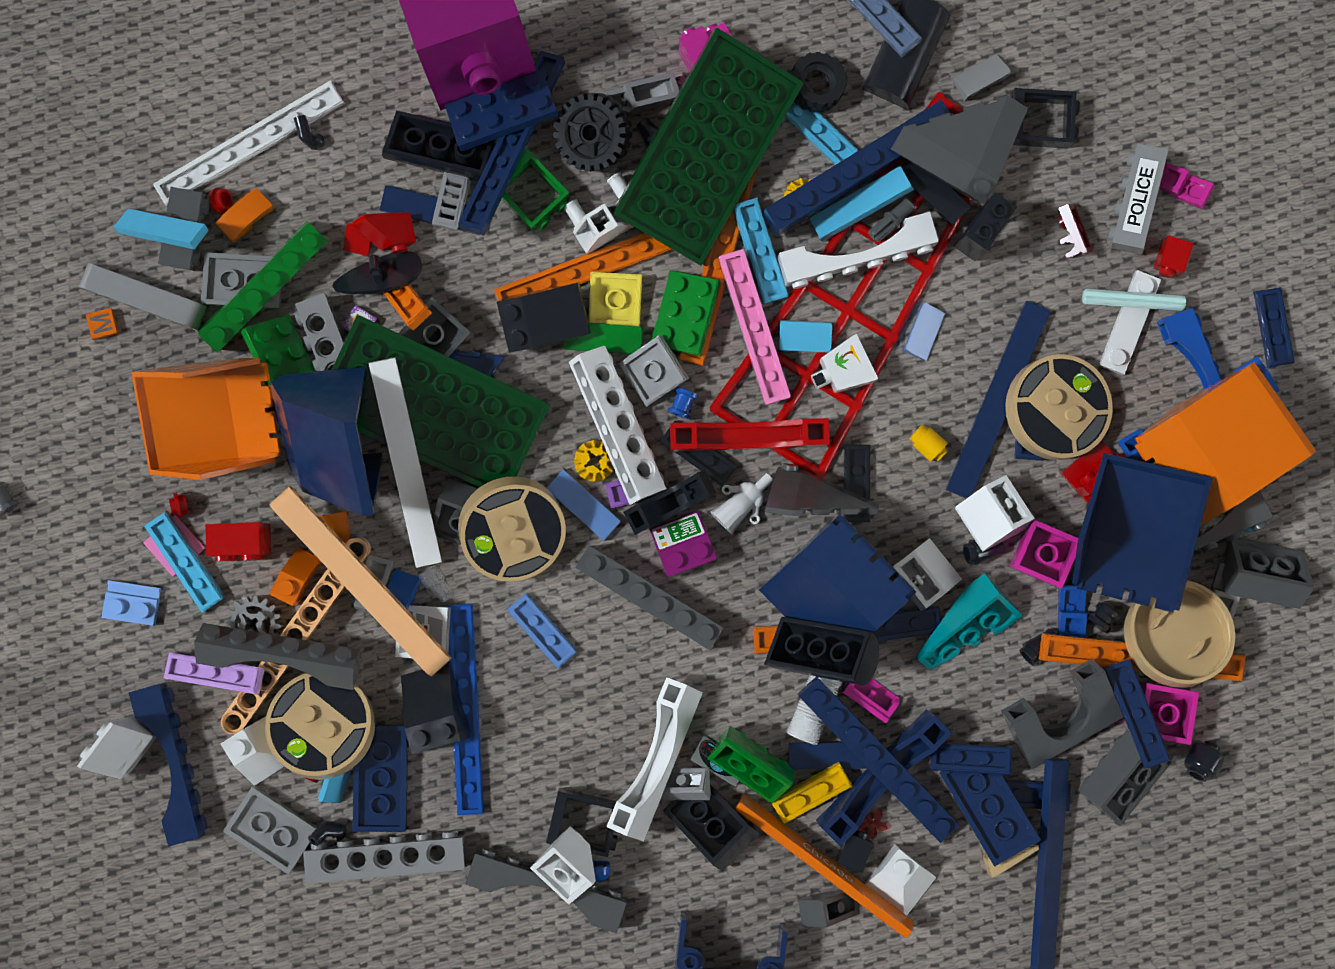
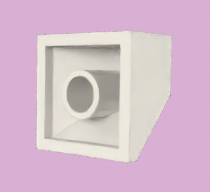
(251, 753)
(567, 866)
(900, 880)

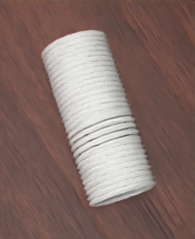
(810, 727)

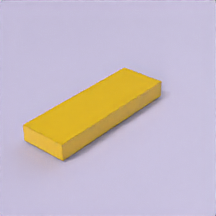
(812, 792)

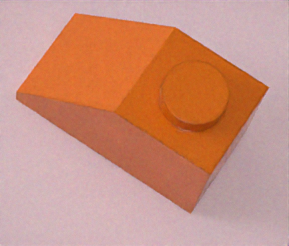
(295, 577)

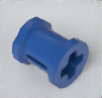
(682, 403)

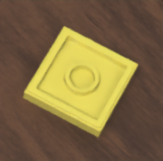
(615, 298)

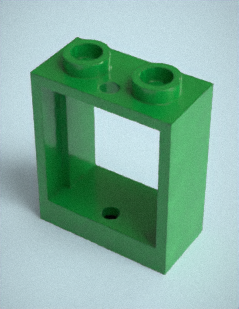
(542, 219)

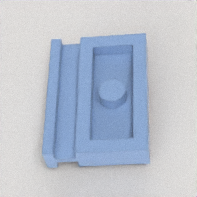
(131, 603)

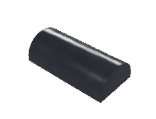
(897, 77)
(433, 146)
(824, 651)

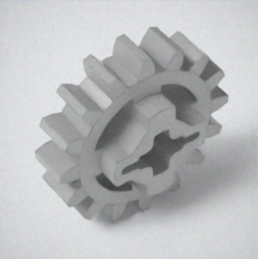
(262, 616)

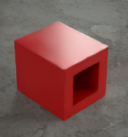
(1172, 257)

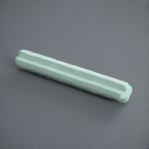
(1134, 299)

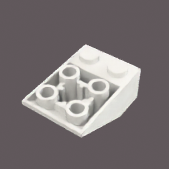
(117, 748)

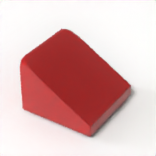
(356, 242)

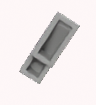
(645, 93)

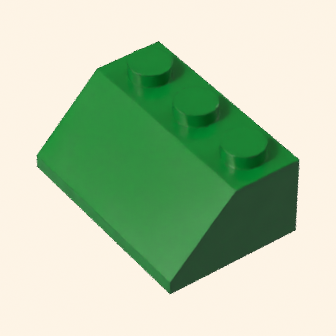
(752, 764)

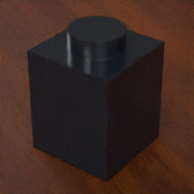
(855, 851)

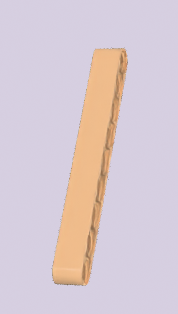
(360, 581)
(307, 627)

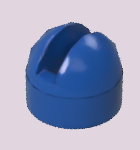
(601, 872)

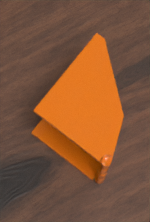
(207, 418)
(1229, 433)

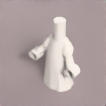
(747, 498)

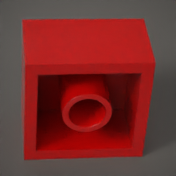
(232, 540)

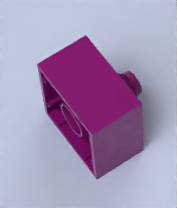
(468, 45)

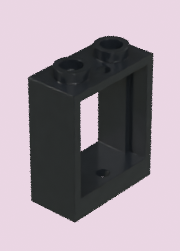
(1071, 110)
(985, 227)
(558, 814)

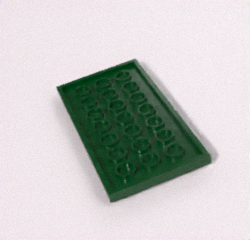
(707, 147)
(455, 412)

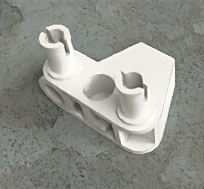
(585, 227)

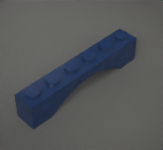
(154, 709)
(852, 806)

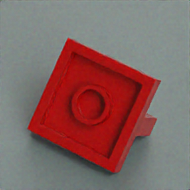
(1084, 470)

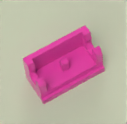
(873, 698)

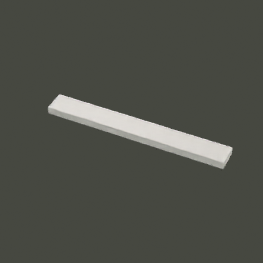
(250, 141)
(405, 461)

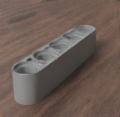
(142, 296)

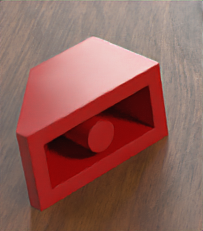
(387, 230)

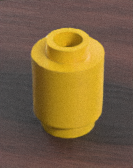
(929, 443)

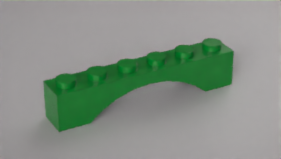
(262, 287)

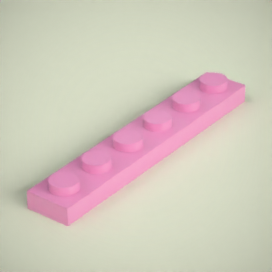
(754, 327)

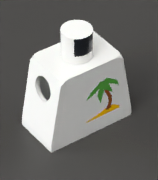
(845, 367)

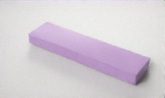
(232, 677)

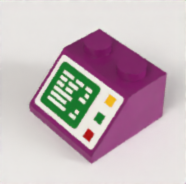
(682, 543)

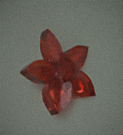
(873, 823)

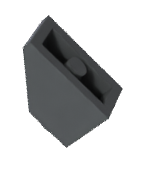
(827, 908)

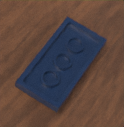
(502, 112)
(382, 783)
(992, 813)

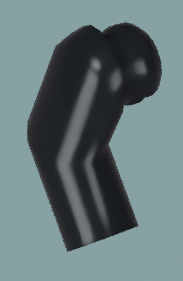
(305, 135)
(327, 828)

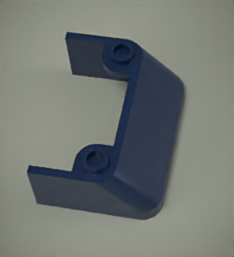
(692, 958)

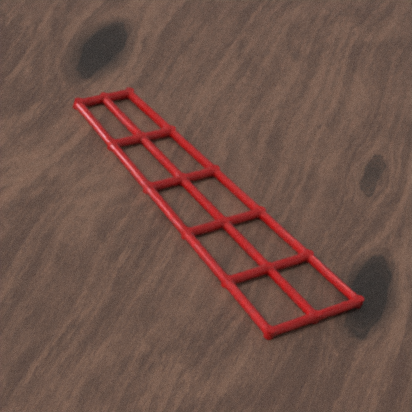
(848, 311)

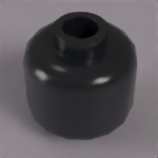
(1204, 761)

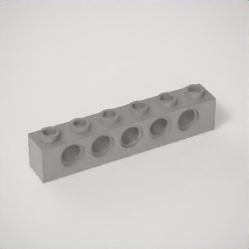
(307, 313)
(319, 870)

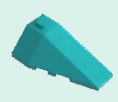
(975, 613)

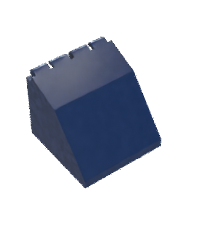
(322, 437)
(1140, 531)
(838, 582)

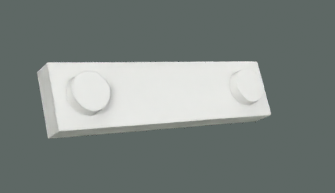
(1128, 326)

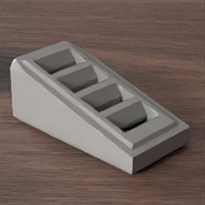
(455, 180)

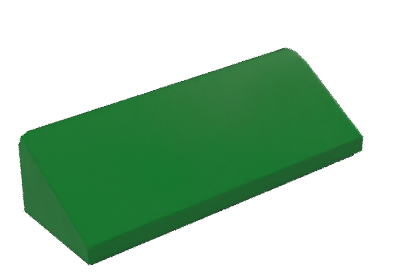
(615, 338)

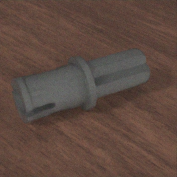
(891, 220)

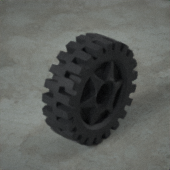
(574, 136)

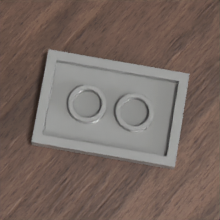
(228, 273)
(270, 829)

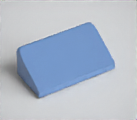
(923, 331)

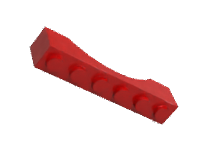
(749, 435)

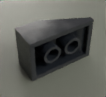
(543, 317)
(432, 710)
(713, 827)

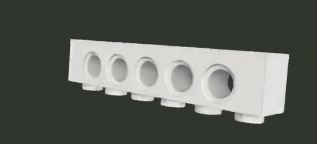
(606, 417)

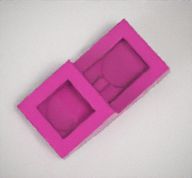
(1184, 186)

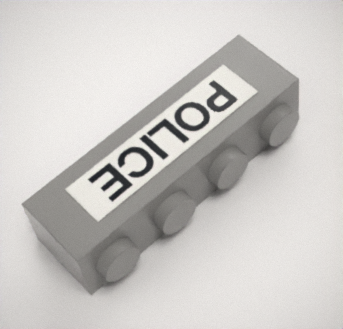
(1139, 198)

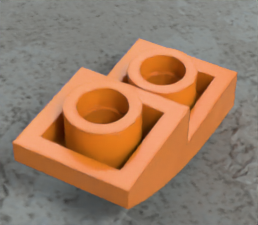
(243, 214)

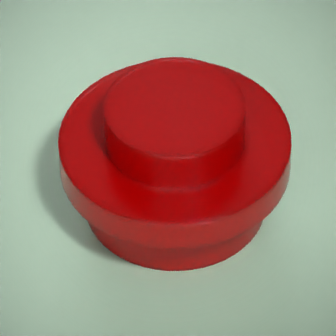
(220, 200)
(178, 504)

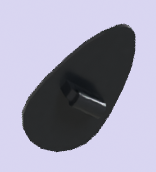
(380, 274)

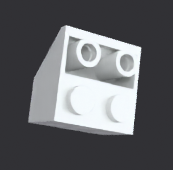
(994, 513)
(927, 573)

